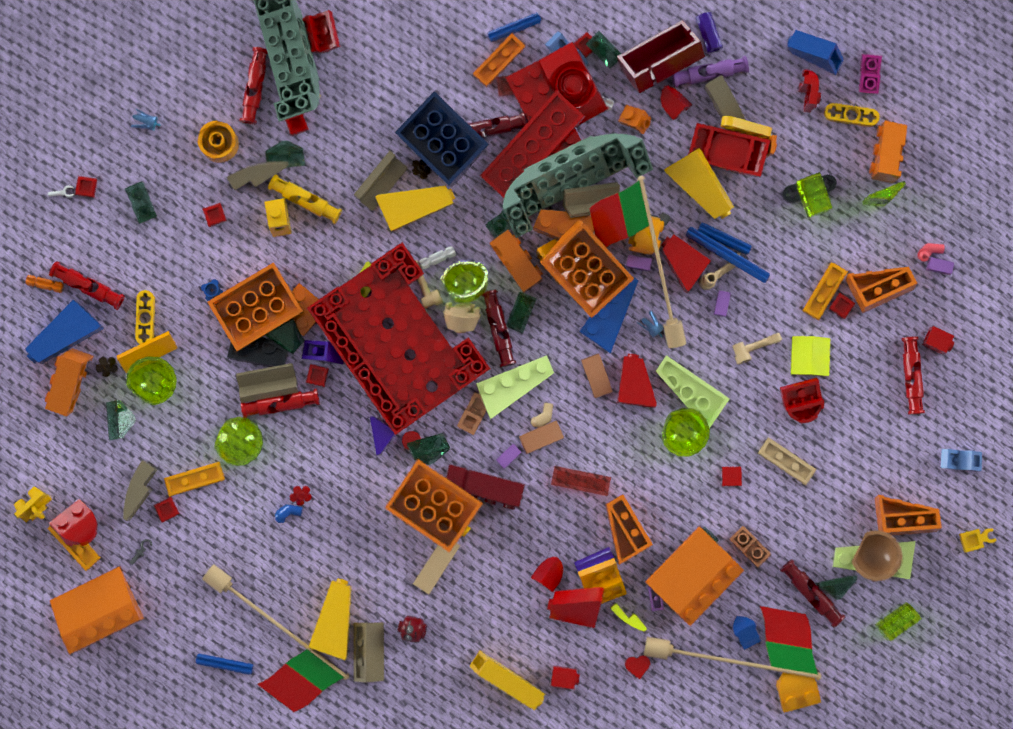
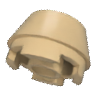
(461, 317)

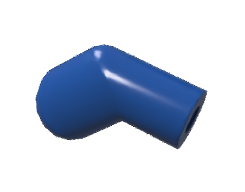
(282, 513)

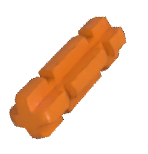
(44, 283)

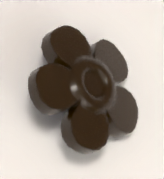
(421, 169)
(106, 366)

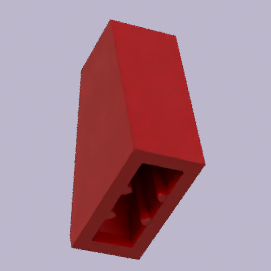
(684, 261)
(635, 383)
(576, 606)

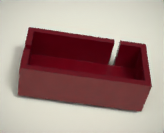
(661, 56)
(487, 486)

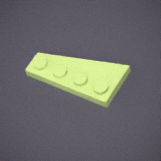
(511, 385)
(692, 390)
(844, 555)

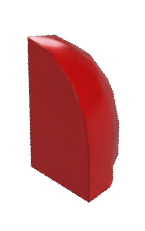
(674, 102)
(549, 573)

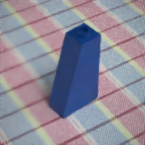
(64, 332)

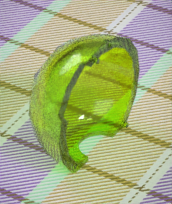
(465, 281)
(151, 380)
(685, 432)
(239, 441)

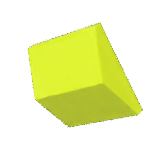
(810, 355)

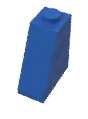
(816, 51)

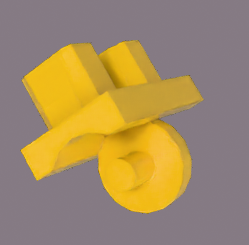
(34, 507)

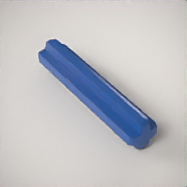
(514, 27)
(724, 238)
(225, 664)

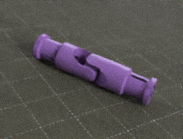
(725, 68)

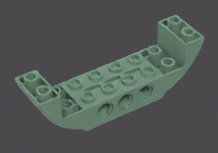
(289, 57)
(568, 169)

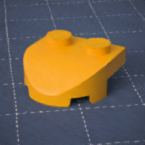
(797, 691)

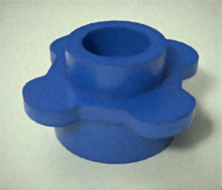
(214, 284)

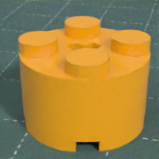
(207, 141)
(643, 242)

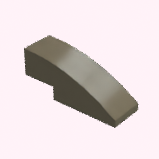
(723, 99)
(256, 173)
(138, 489)

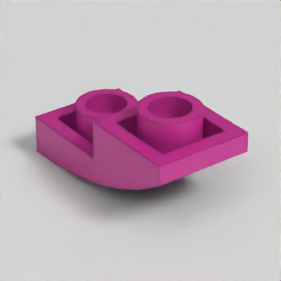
(870, 74)

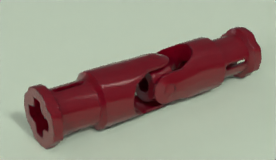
(504, 125)
(497, 325)
(801, 582)

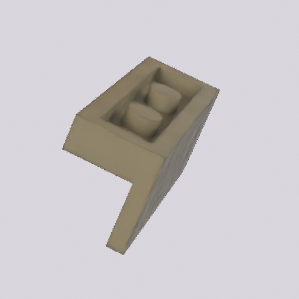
(380, 180)
(579, 200)
(267, 383)
(368, 652)

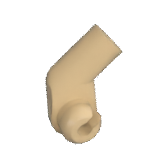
(543, 418)

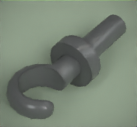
(139, 552)

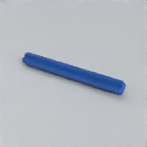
(727, 254)

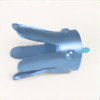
(150, 121)
(653, 329)

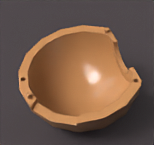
(878, 556)

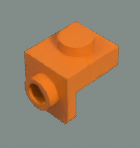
(635, 118)

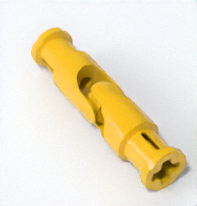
(292, 191)

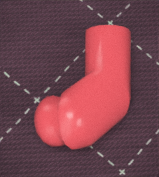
(928, 249)

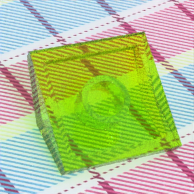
(884, 196)

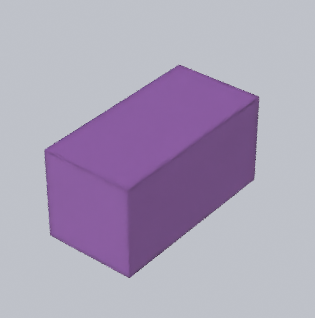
(638, 263)
(940, 266)
(722, 303)
(508, 456)
(655, 601)

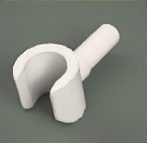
(62, 192)

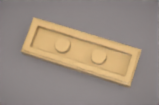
(786, 461)
(434, 568)

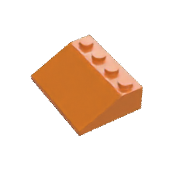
(586, 269)
(255, 306)
(433, 505)
(694, 576)
(95, 610)

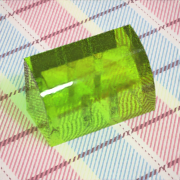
(814, 195)
(898, 621)

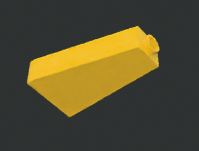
(701, 183)
(411, 205)
(332, 627)
(507, 680)

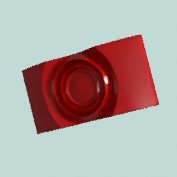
(573, 81)
(731, 149)

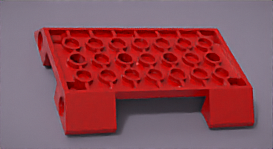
(378, 353)

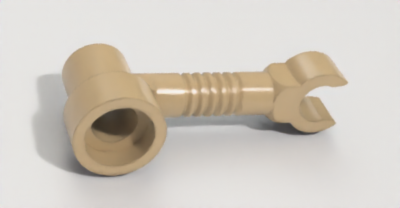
(705, 284)
(429, 298)
(742, 352)

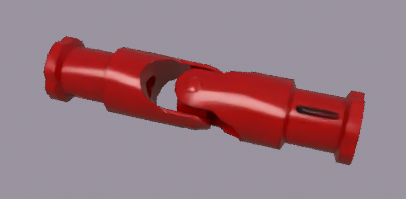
(256, 76)
(85, 285)
(911, 360)
(293, 402)

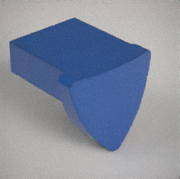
(746, 632)

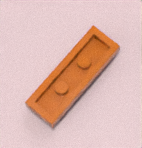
(499, 60)

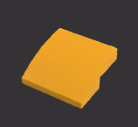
(606, 576)

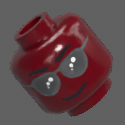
(412, 629)

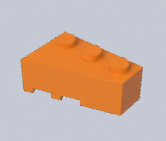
(888, 152)
(556, 223)
(516, 261)
(879, 287)
(67, 381)
(905, 518)
(626, 530)

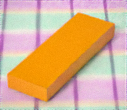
(824, 291)
(152, 348)
(194, 479)
(83, 555)

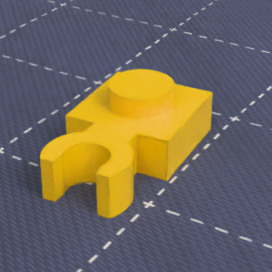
(974, 539)

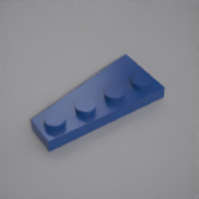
(605, 325)

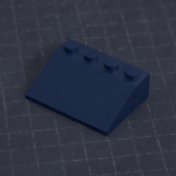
(442, 139)

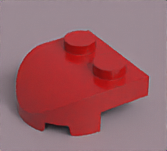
(321, 32)
(810, 87)
(803, 400)
(76, 524)

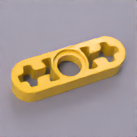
(866, 111)
(745, 127)
(139, 303)

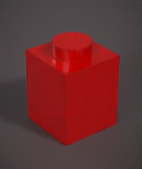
(938, 340)
(564, 677)

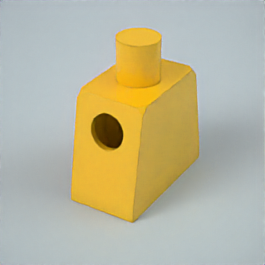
(278, 217)

